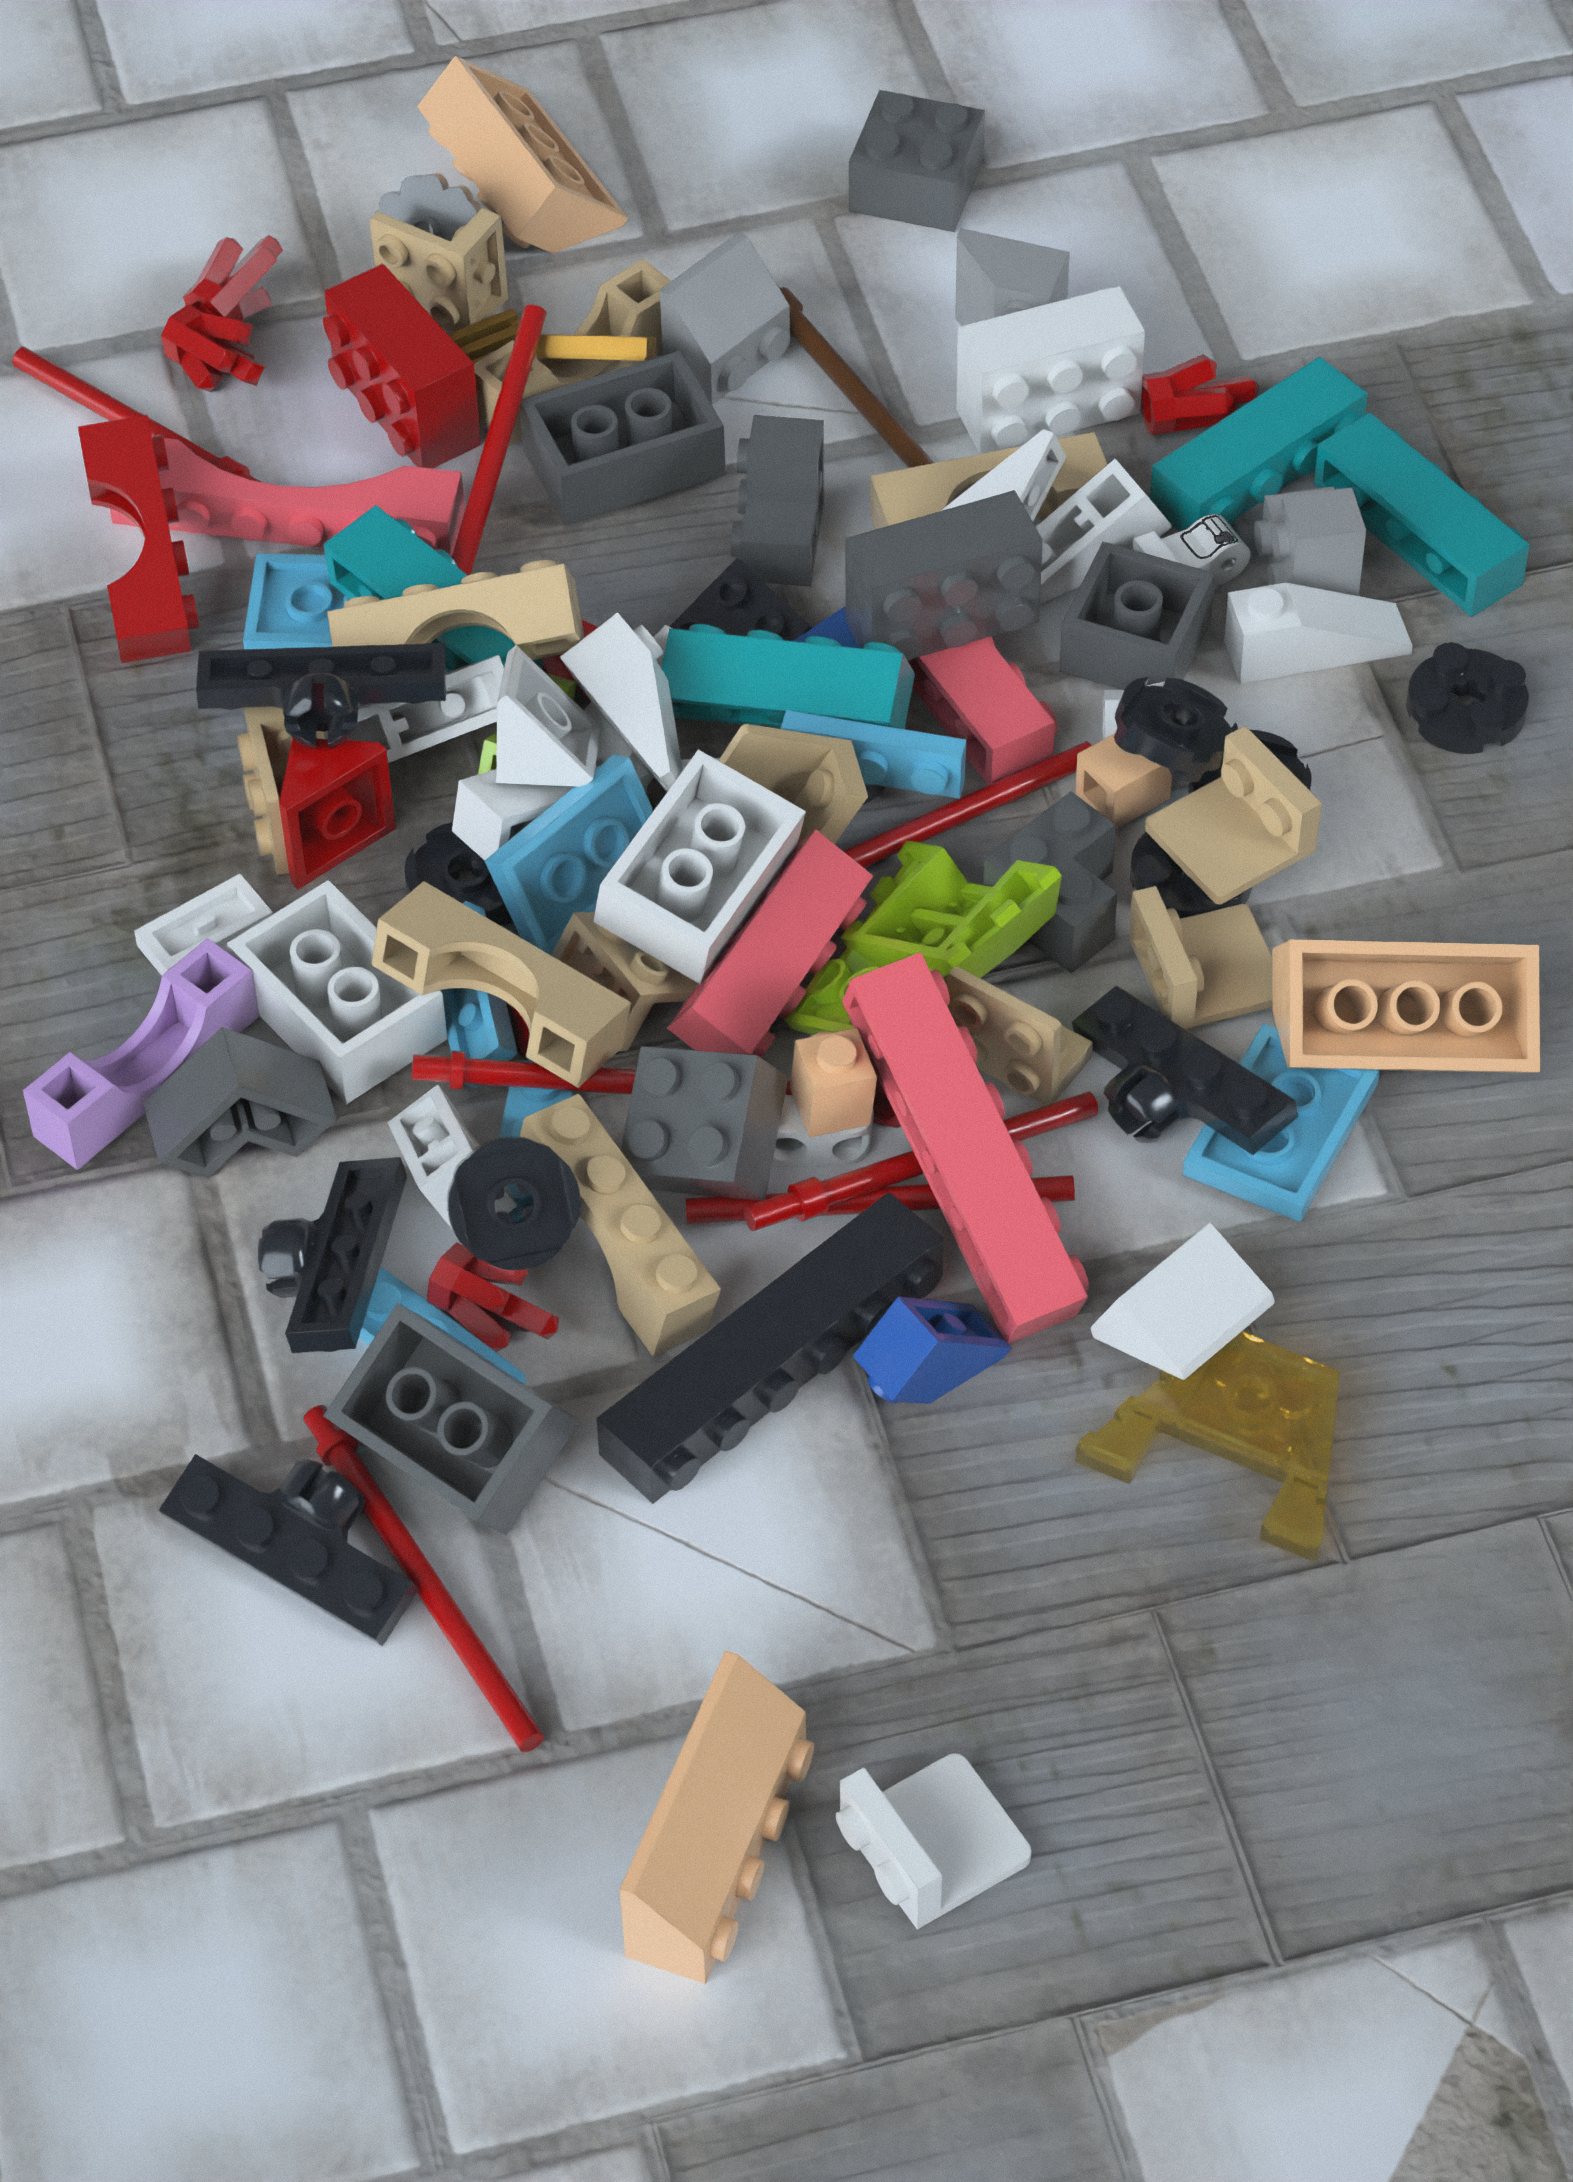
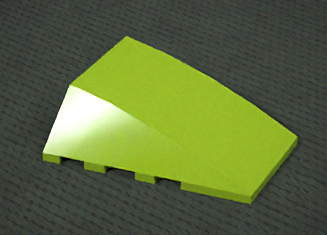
(934, 913)

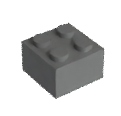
(916, 160)
(1135, 618)
(704, 1122)

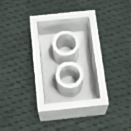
(1050, 369)
(698, 866)
(329, 999)

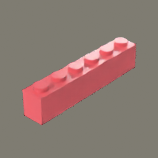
(966, 1148)

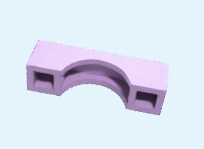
(89, 1103)

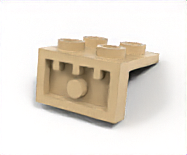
(453, 279)
(266, 752)
(805, 770)
(1241, 823)
(1203, 963)
(621, 969)
(1016, 1039)

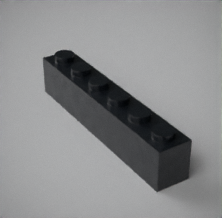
(769, 1348)

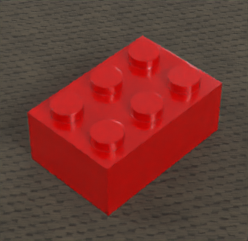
(402, 368)

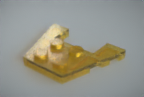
(1249, 1408)

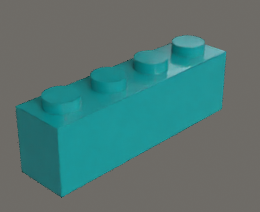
(1256, 447)
(1424, 514)
(386, 557)
(763, 676)

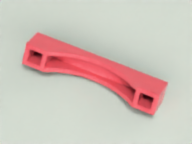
(237, 507)

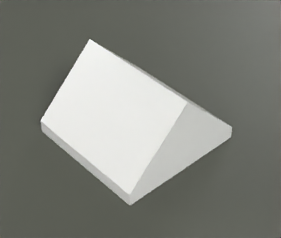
(541, 729)
(1186, 1306)

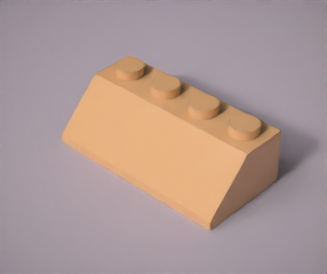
(518, 159)
(1407, 1005)
(714, 1823)

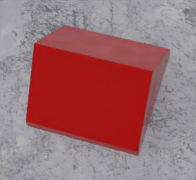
(333, 805)

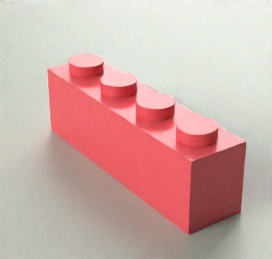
(987, 704)
(774, 952)

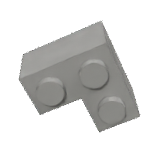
(1313, 539)

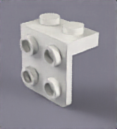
(931, 1836)

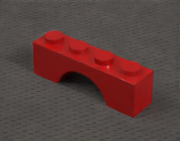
(147, 601)

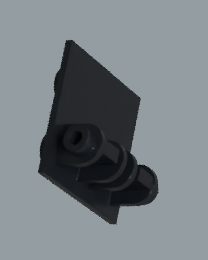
(742, 603)

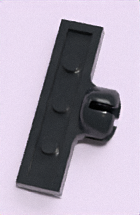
(321, 684)
(1177, 1077)
(335, 1258)
(295, 1540)

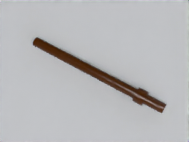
(852, 386)

